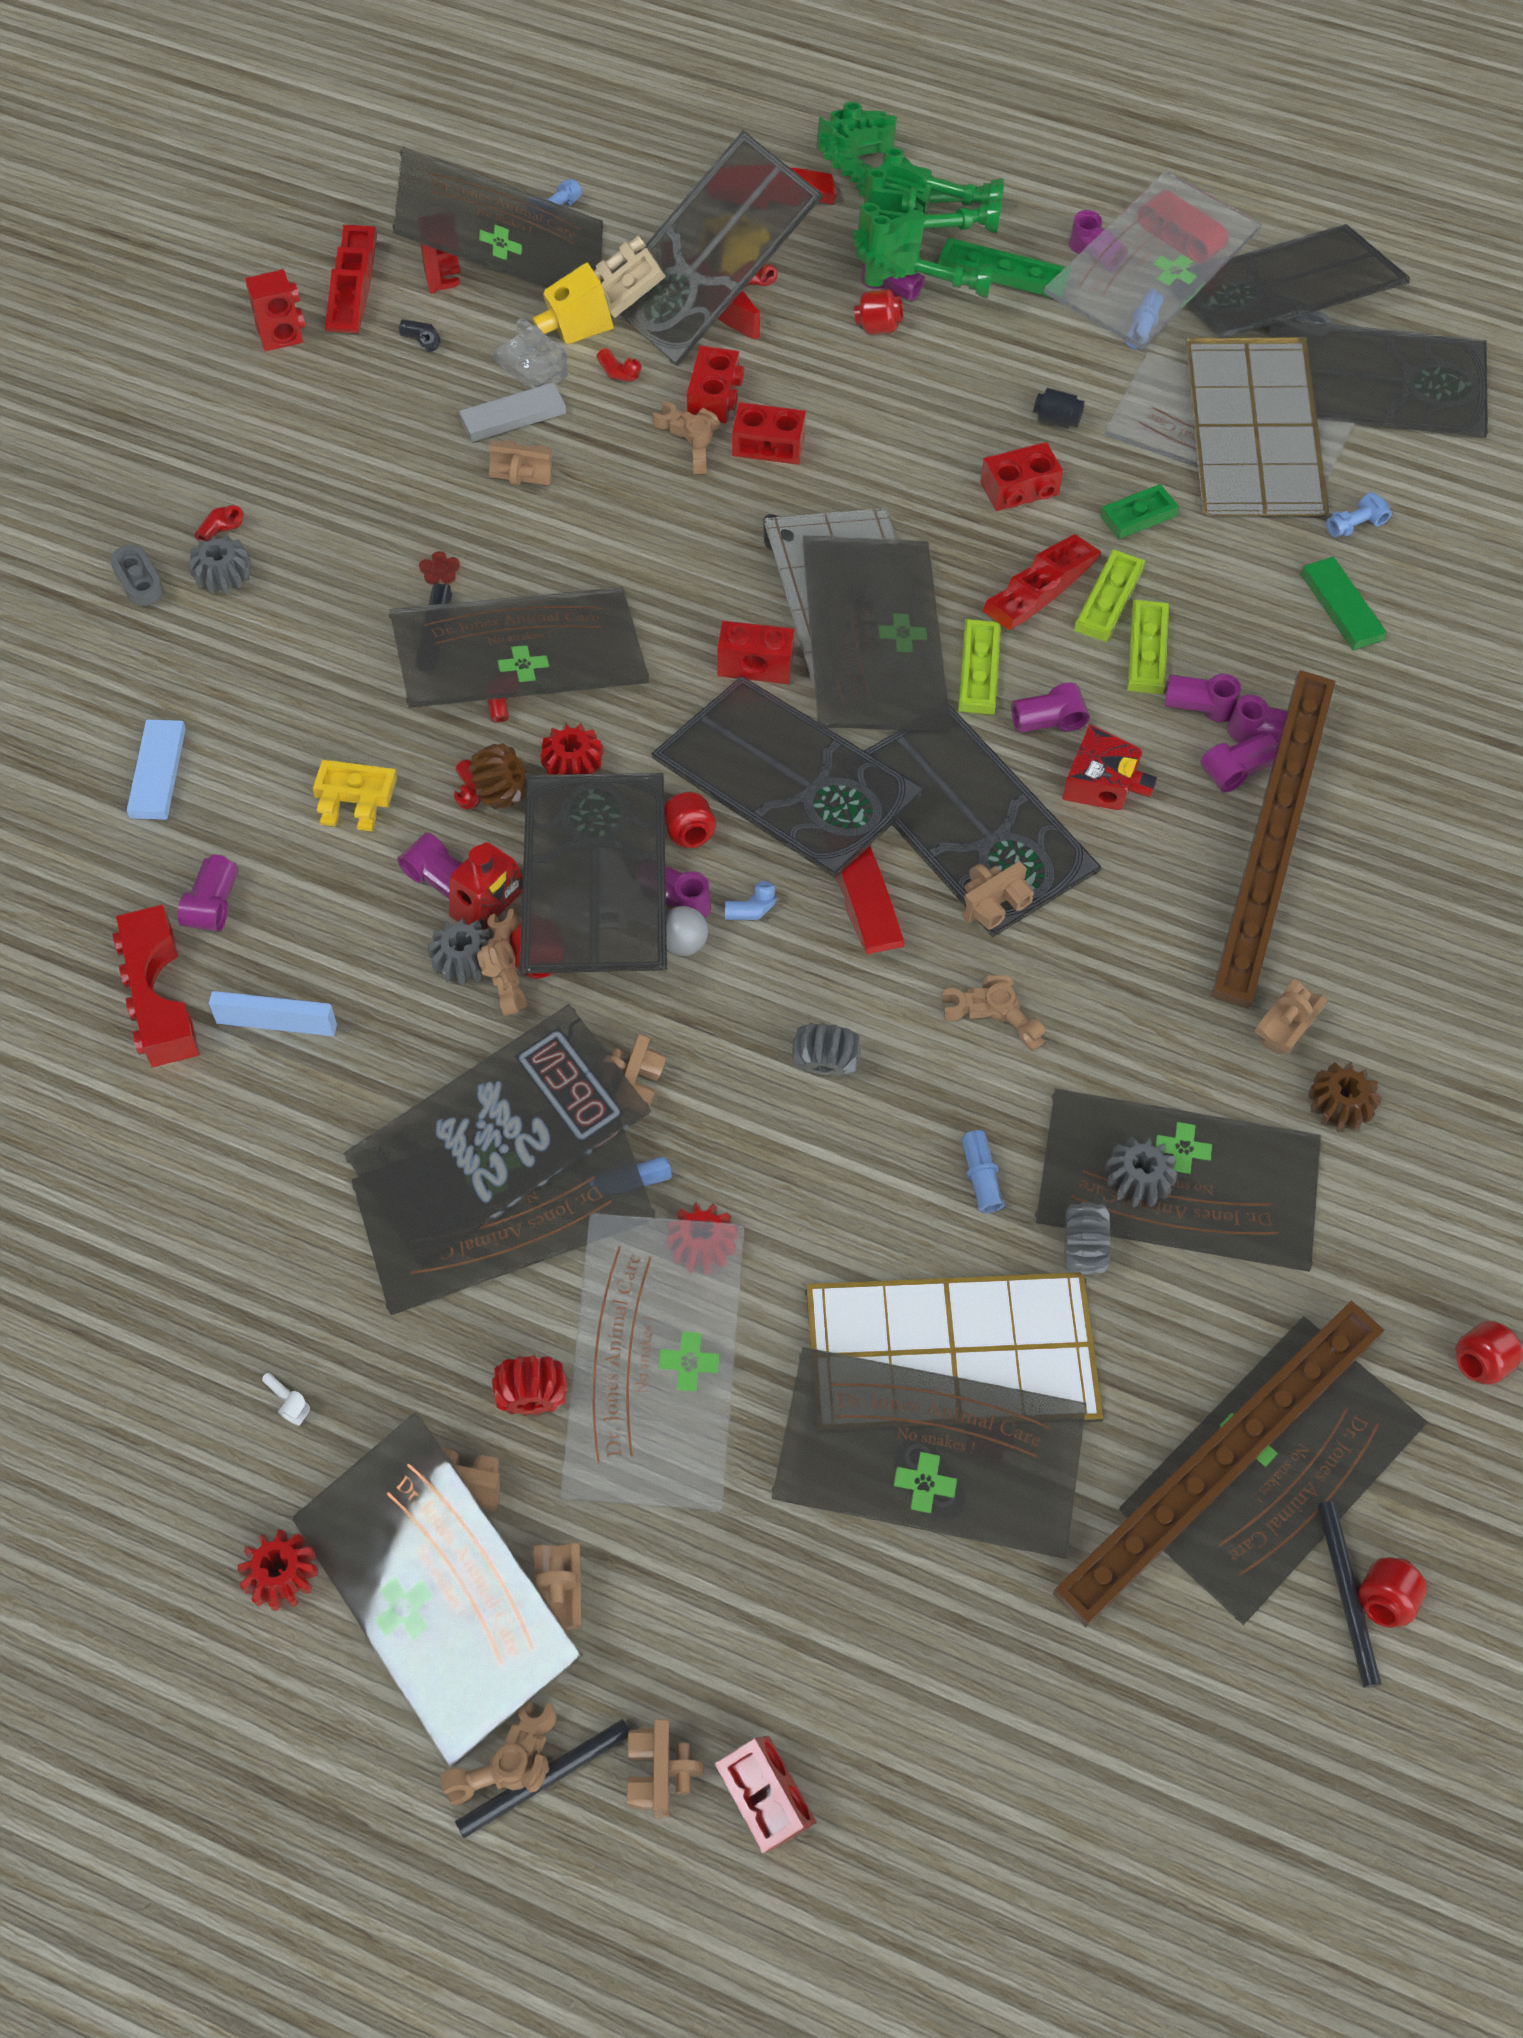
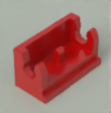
(436, 266)

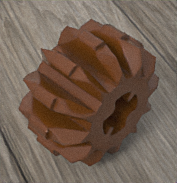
(498, 776)
(1344, 1096)

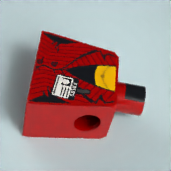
(1106, 772)
(484, 885)

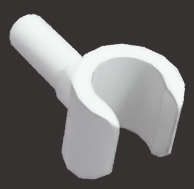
(294, 1407)

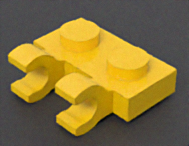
(354, 784)

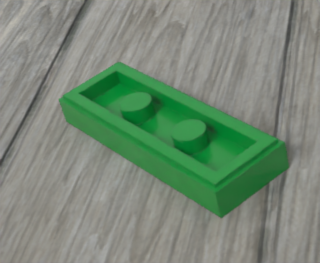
(1343, 603)

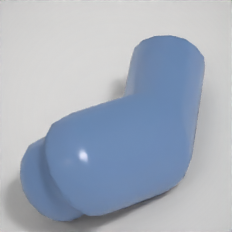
(755, 906)

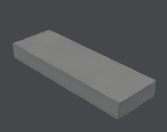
(512, 412)

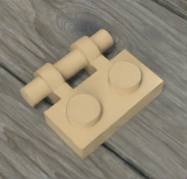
(632, 279)

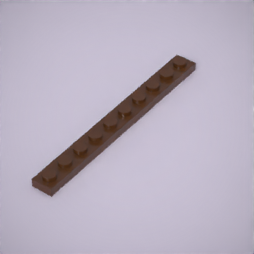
(1273, 840)
(1216, 1464)

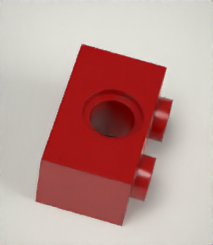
(755, 652)

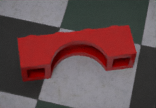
(164, 1025)

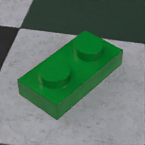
(1139, 511)

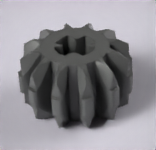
(219, 564)
(456, 950)
(826, 1049)
(1141, 1171)
(1087, 1238)

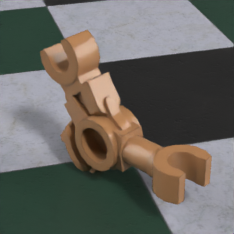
(695, 428)
(498, 962)
(994, 1001)
(513, 1765)

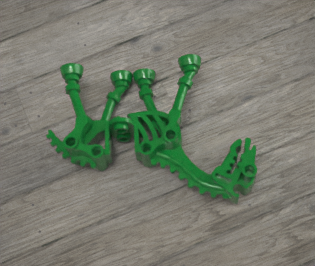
(899, 200)

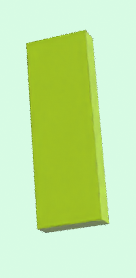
(1109, 596)
(1148, 647)
(979, 667)

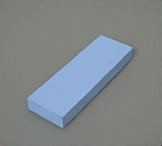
(156, 769)
(273, 1013)

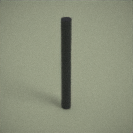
(1349, 1594)
(557, 1770)

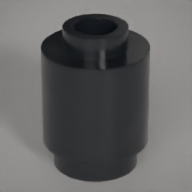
(1059, 408)

